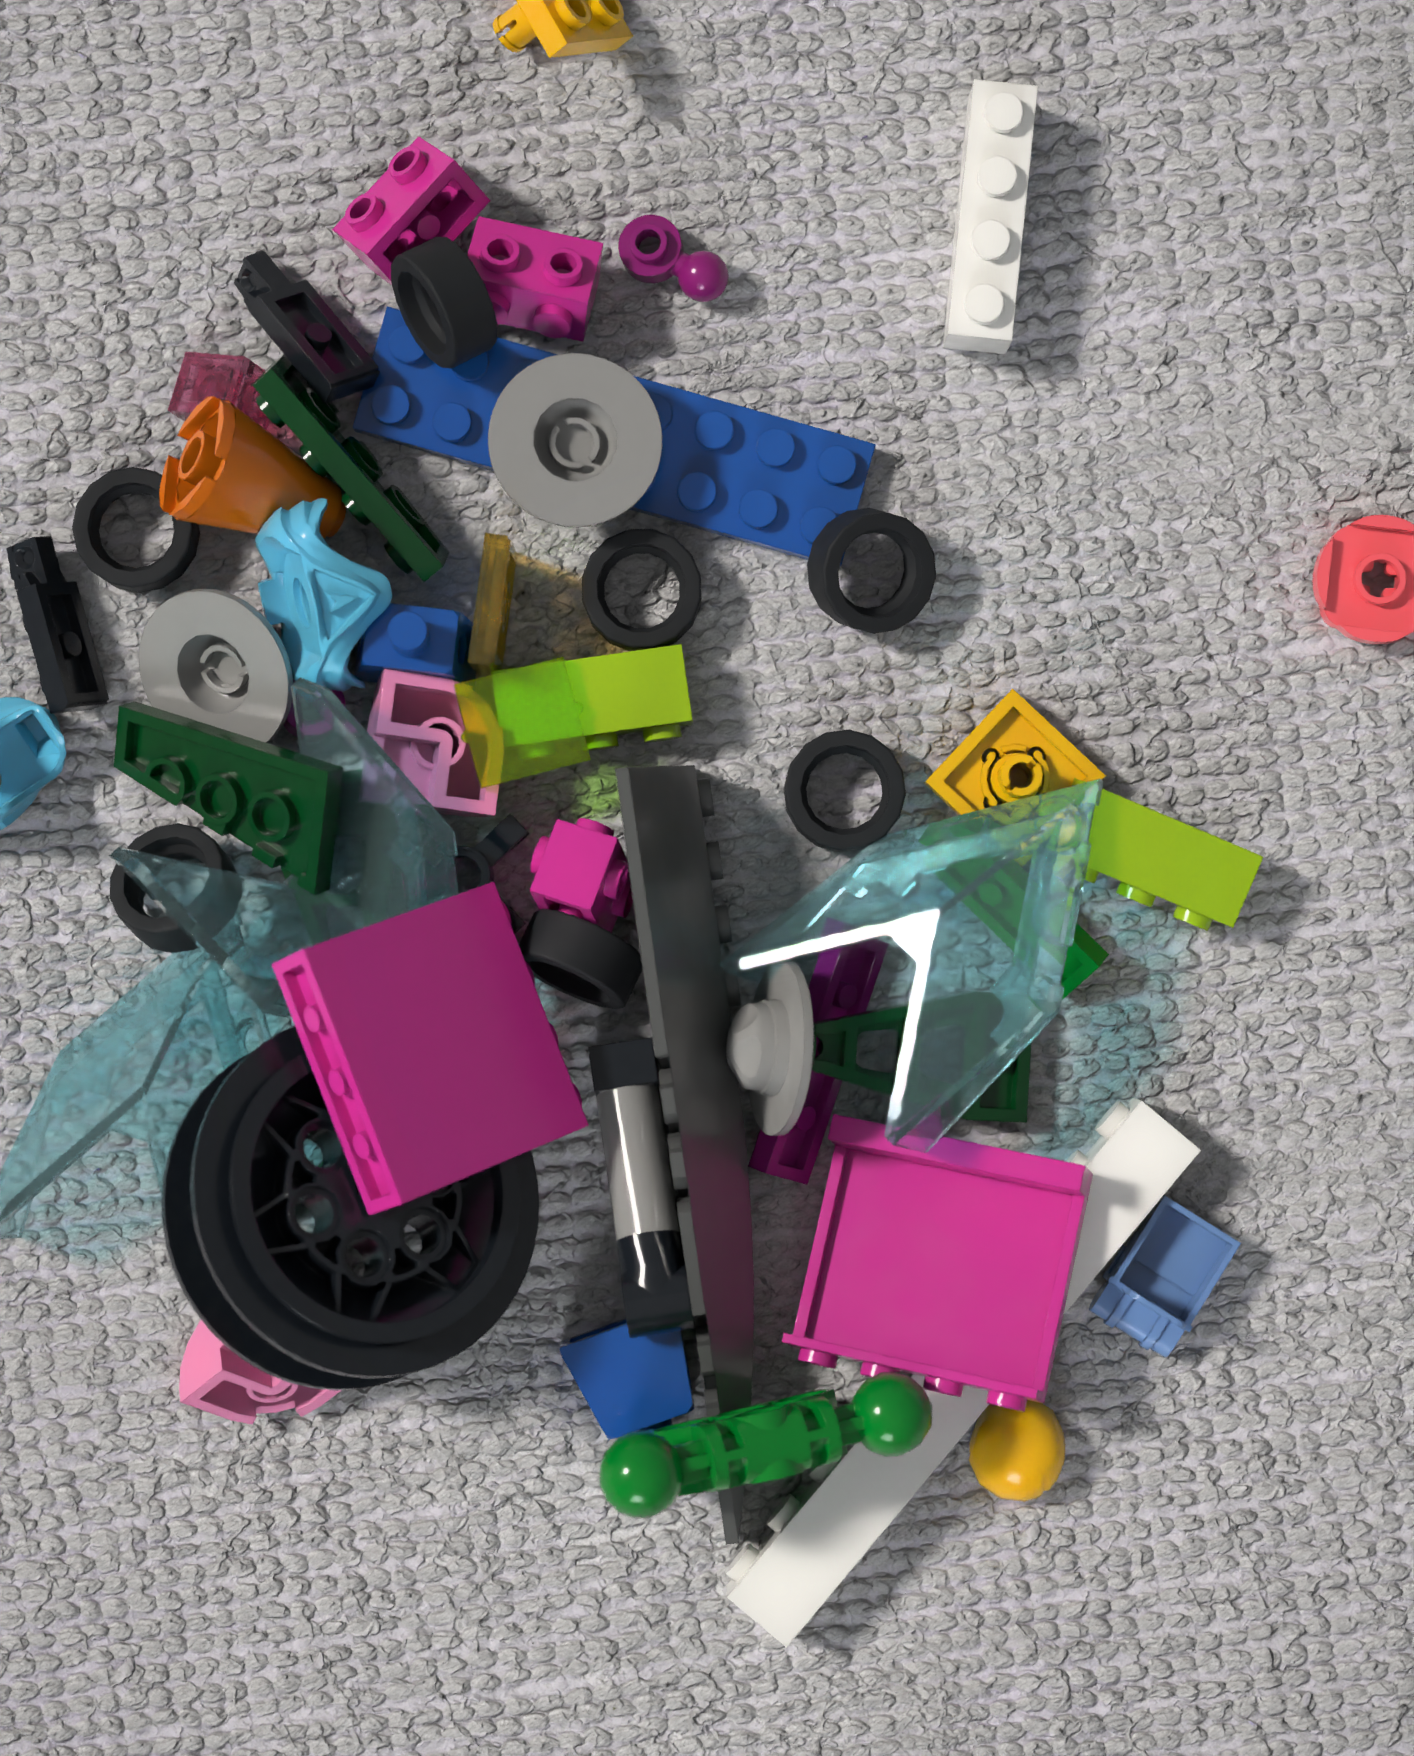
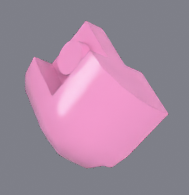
(420, 730)
(232, 1388)

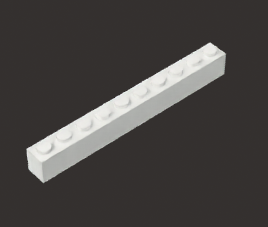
(857, 1498)

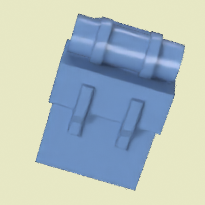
(1163, 1276)

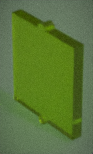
(521, 722)

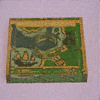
(493, 604)

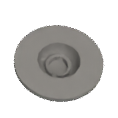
(575, 440)
(216, 664)
(773, 1047)

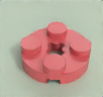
(1339, 586)

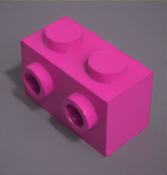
(411, 203)
(537, 277)
(582, 873)

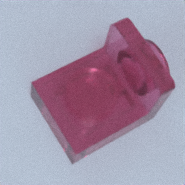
(218, 376)

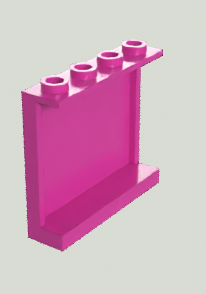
(430, 1046)
(942, 1263)

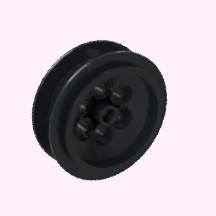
(288, 1293)

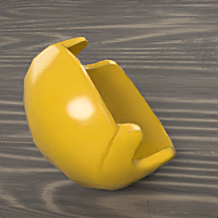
(1017, 1451)

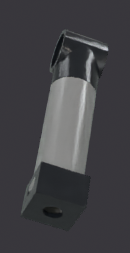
(641, 1188)

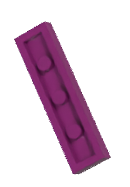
(838, 988)

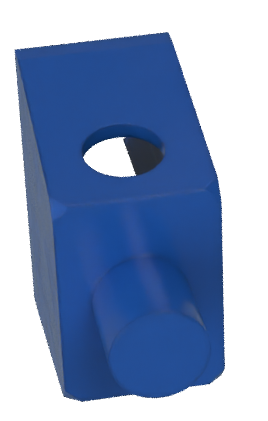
(416, 642)
(630, 1380)

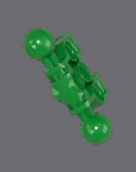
(762, 1443)

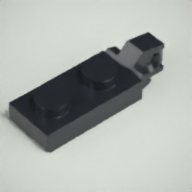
(305, 330)
(56, 628)

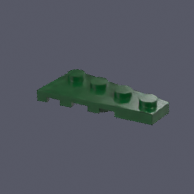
(352, 465)
(240, 786)

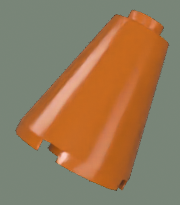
(240, 474)

